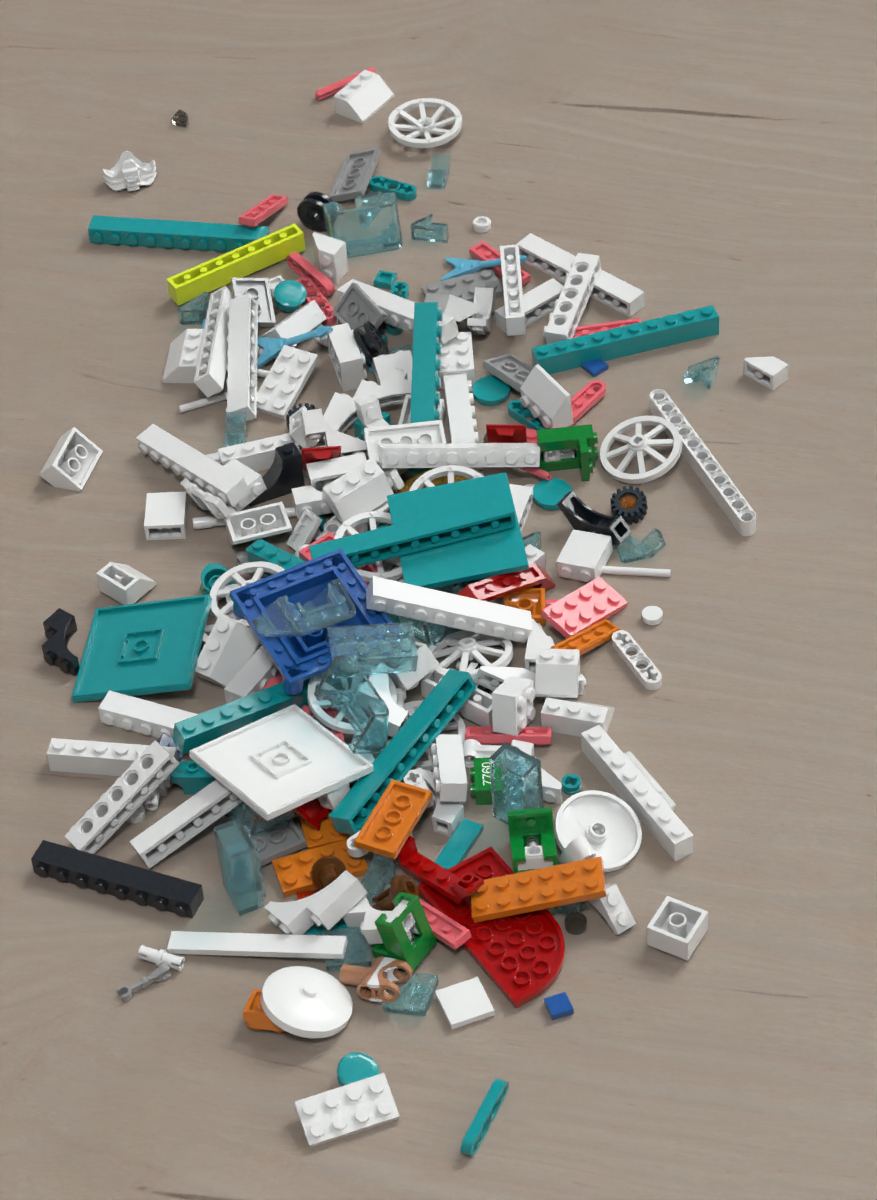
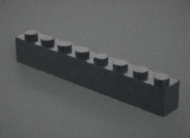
(117, 879)

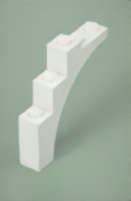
(342, 410)

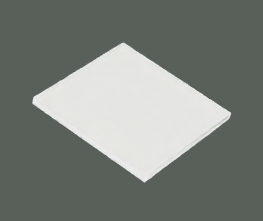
(280, 761)

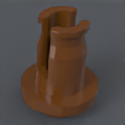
(326, 871)
(397, 884)

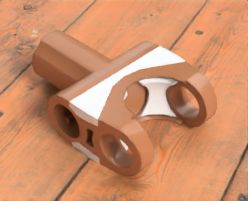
(375, 979)

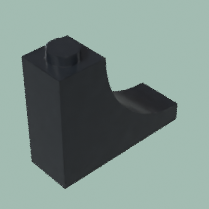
(283, 474)

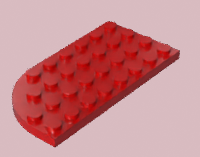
(516, 951)

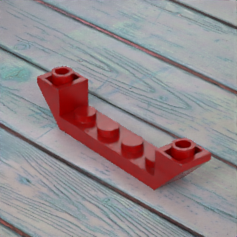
(509, 583)
(436, 876)

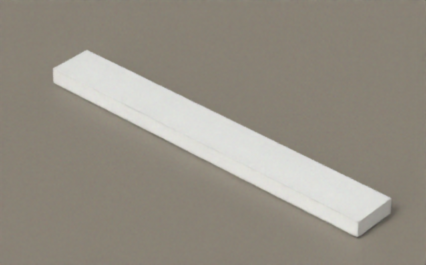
(257, 944)

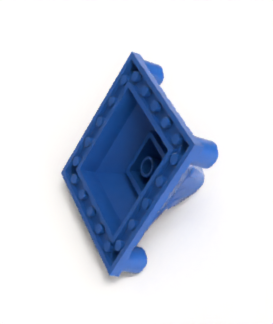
(304, 655)

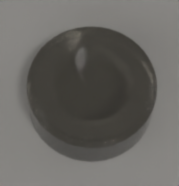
(575, 923)

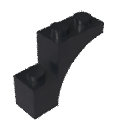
(589, 520)
(59, 630)

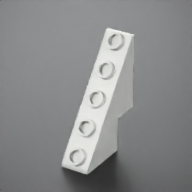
(539, 639)

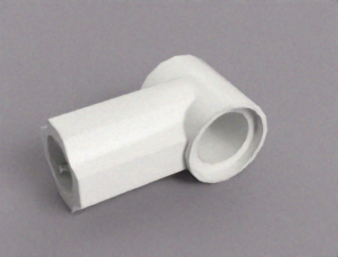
(473, 749)

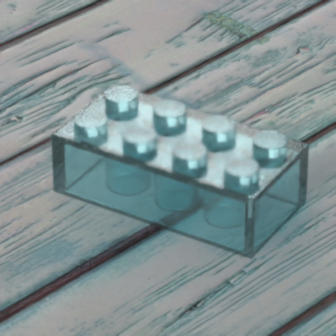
(375, 646)
(514, 781)
(240, 866)

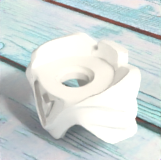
(130, 173)

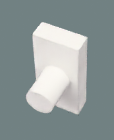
(305, 530)

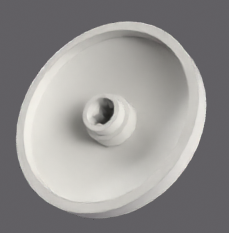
(606, 824)
(306, 1002)

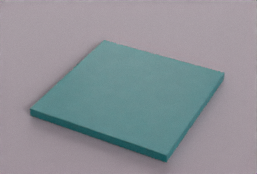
(466, 559)
(142, 648)

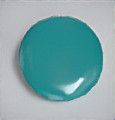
(289, 295)
(210, 575)
(356, 1067)

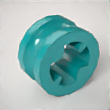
(567, 788)

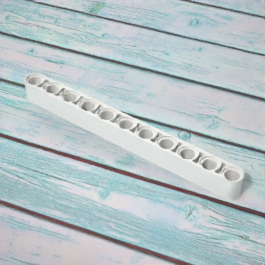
(706, 466)

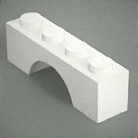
(309, 498)

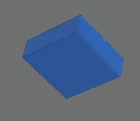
(595, 367)
(558, 1006)

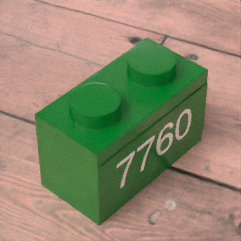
(482, 787)

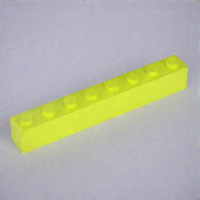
(236, 264)

